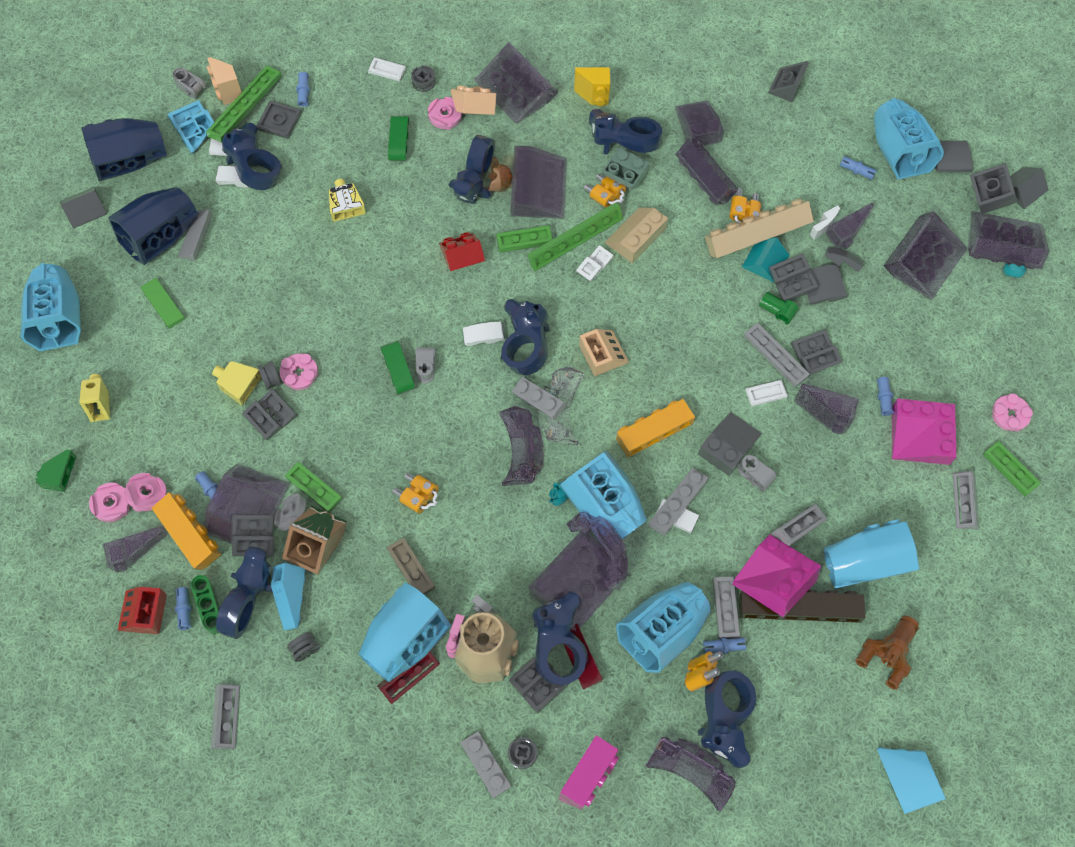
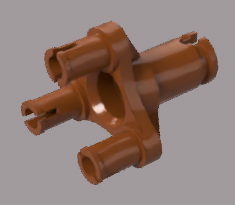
(891, 650)

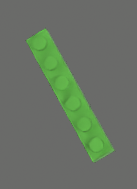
(244, 103)
(575, 236)

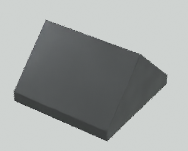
(788, 81)
(1028, 185)
(83, 207)

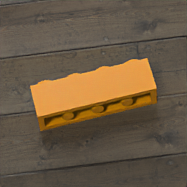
(655, 427)
(186, 531)

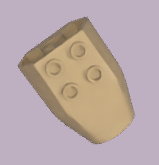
(486, 647)

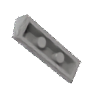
(195, 236)
(968, 500)
(800, 525)
(222, 716)

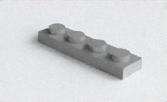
(776, 355)
(678, 502)

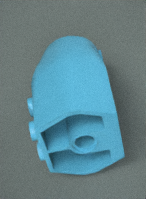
(906, 139)
(50, 309)
(606, 493)
(872, 554)
(663, 626)
(402, 632)

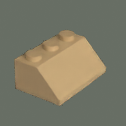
(637, 233)

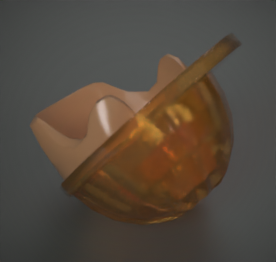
(500, 176)

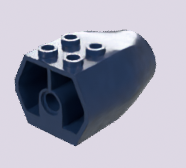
(122, 146)
(153, 222)

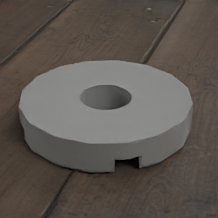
(293, 508)

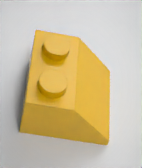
(593, 84)

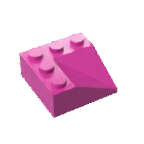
(923, 431)
(777, 575)
(589, 773)

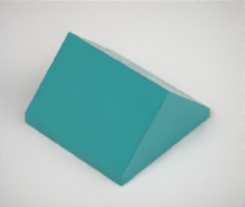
(764, 256)

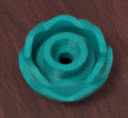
(1014, 270)
(557, 495)

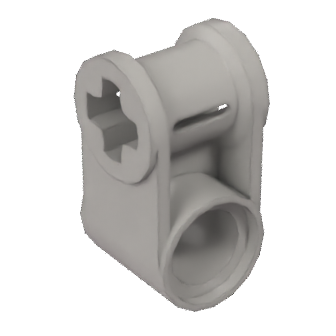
(188, 82)
(425, 362)
(758, 473)

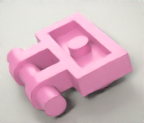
(454, 637)

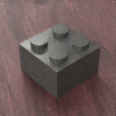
(993, 188)

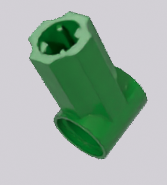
(781, 309)

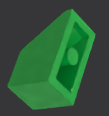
(56, 471)

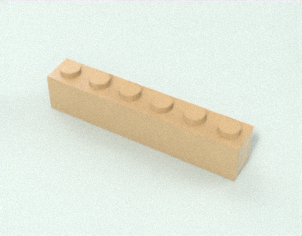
(759, 228)

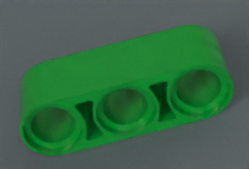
(398, 138)
(397, 367)
(203, 596)

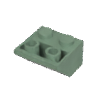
(626, 169)

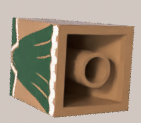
(313, 539)

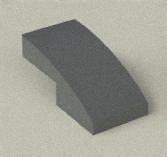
(839, 256)

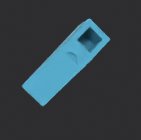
(287, 590)

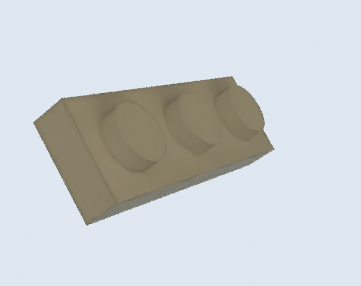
(410, 566)

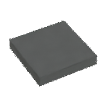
(279, 119)

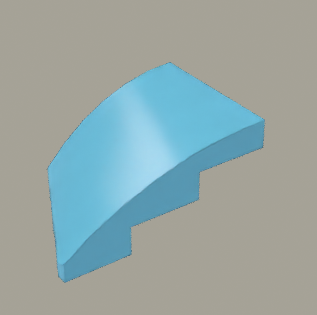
(191, 126)
(911, 778)

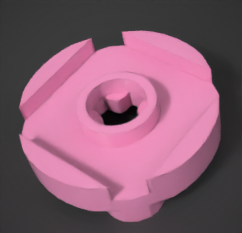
(444, 121)
(301, 361)
(1022, 412)
(144, 481)
(98, 502)

